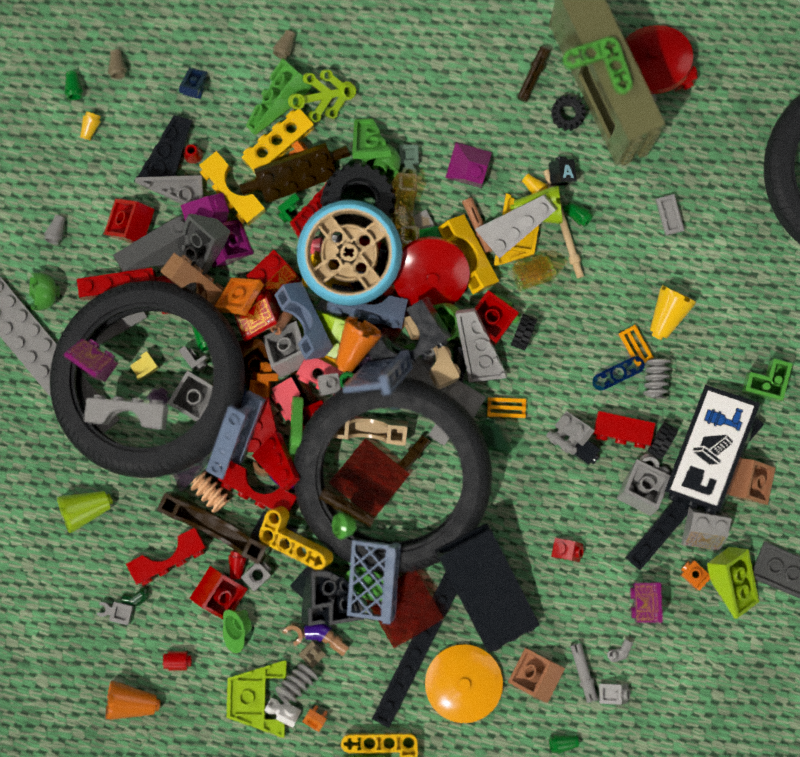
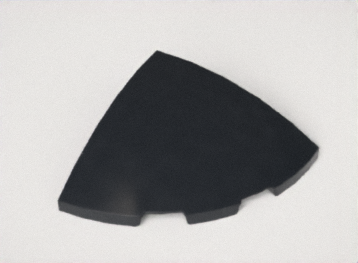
(326, 599)

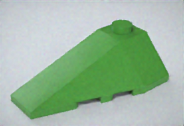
(285, 82)

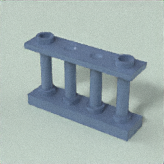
(235, 434)

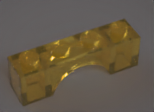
(405, 192)

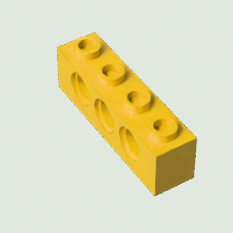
(275, 152)

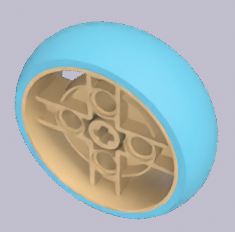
(380, 228)

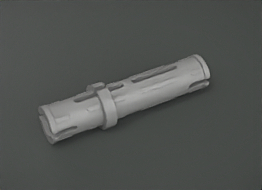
(584, 673)

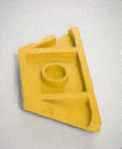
(523, 248)

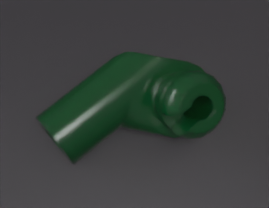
(138, 599)

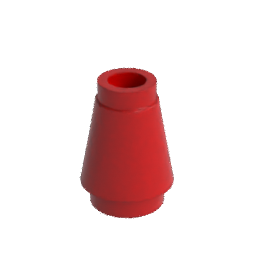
(194, 157)
(236, 564)

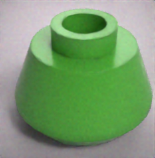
(343, 525)

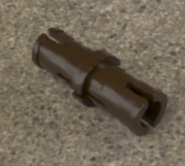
(414, 452)

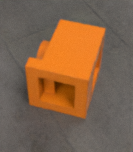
(699, 582)

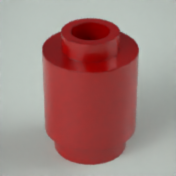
(177, 660)

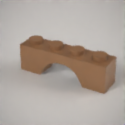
(182, 273)

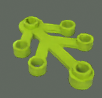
(324, 95)

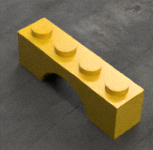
(216, 170)
(481, 272)

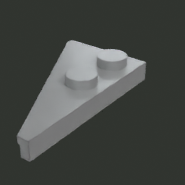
(177, 188)

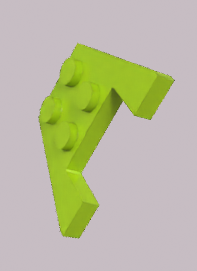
(247, 698)

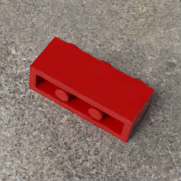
(623, 429)

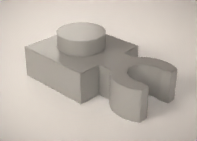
(118, 612)

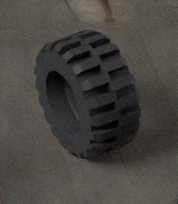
(359, 177)

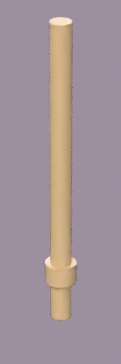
(574, 258)

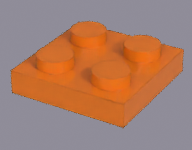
(239, 296)

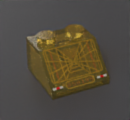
(533, 273)

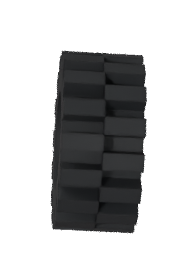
(576, 105)
(524, 332)
(663, 440)

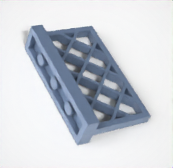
(381, 374)
(389, 585)

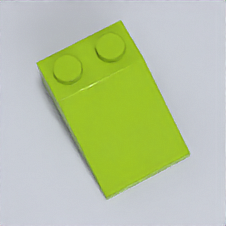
(333, 326)
(734, 580)

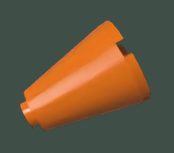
(355, 343)
(129, 702)

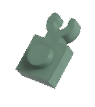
(409, 157)

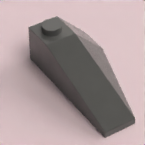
(203, 242)
(154, 247)

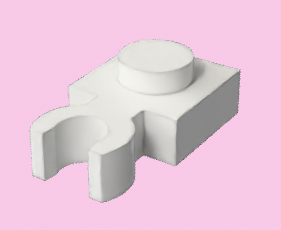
(284, 713)

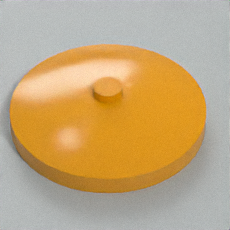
(463, 683)

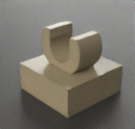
(312, 654)

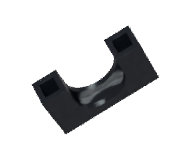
(431, 333)

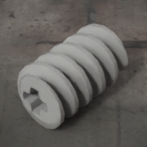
(656, 379)
(295, 684)

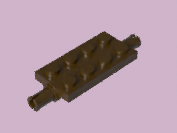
(295, 172)

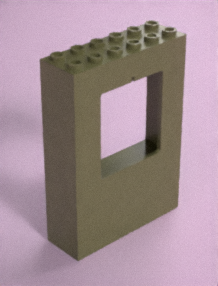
(626, 121)

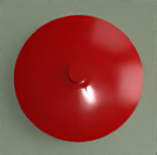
(661, 56)
(432, 269)

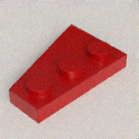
(265, 427)
(277, 461)

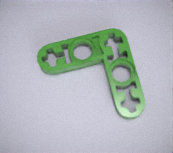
(602, 54)
(296, 425)

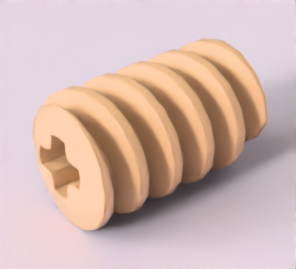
(209, 492)

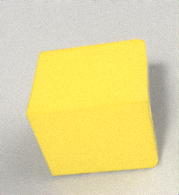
(144, 366)

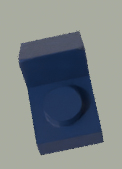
(193, 83)

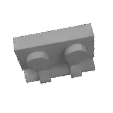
(572, 427)

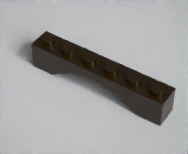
(210, 523)

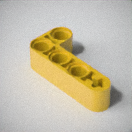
(316, 555)
(379, 746)

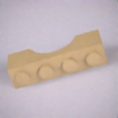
(444, 371)
(382, 429)

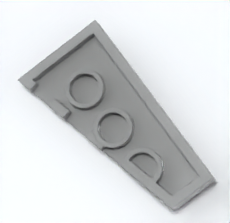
(513, 226)
(478, 351)

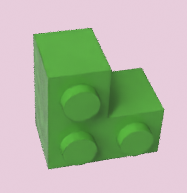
(770, 386)

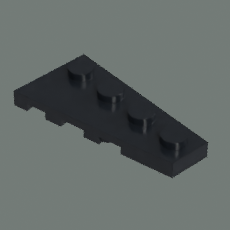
(169, 150)

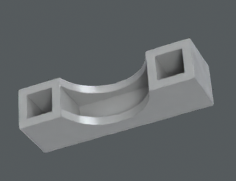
(101, 411)

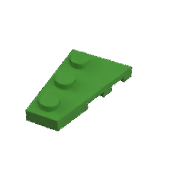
(368, 141)

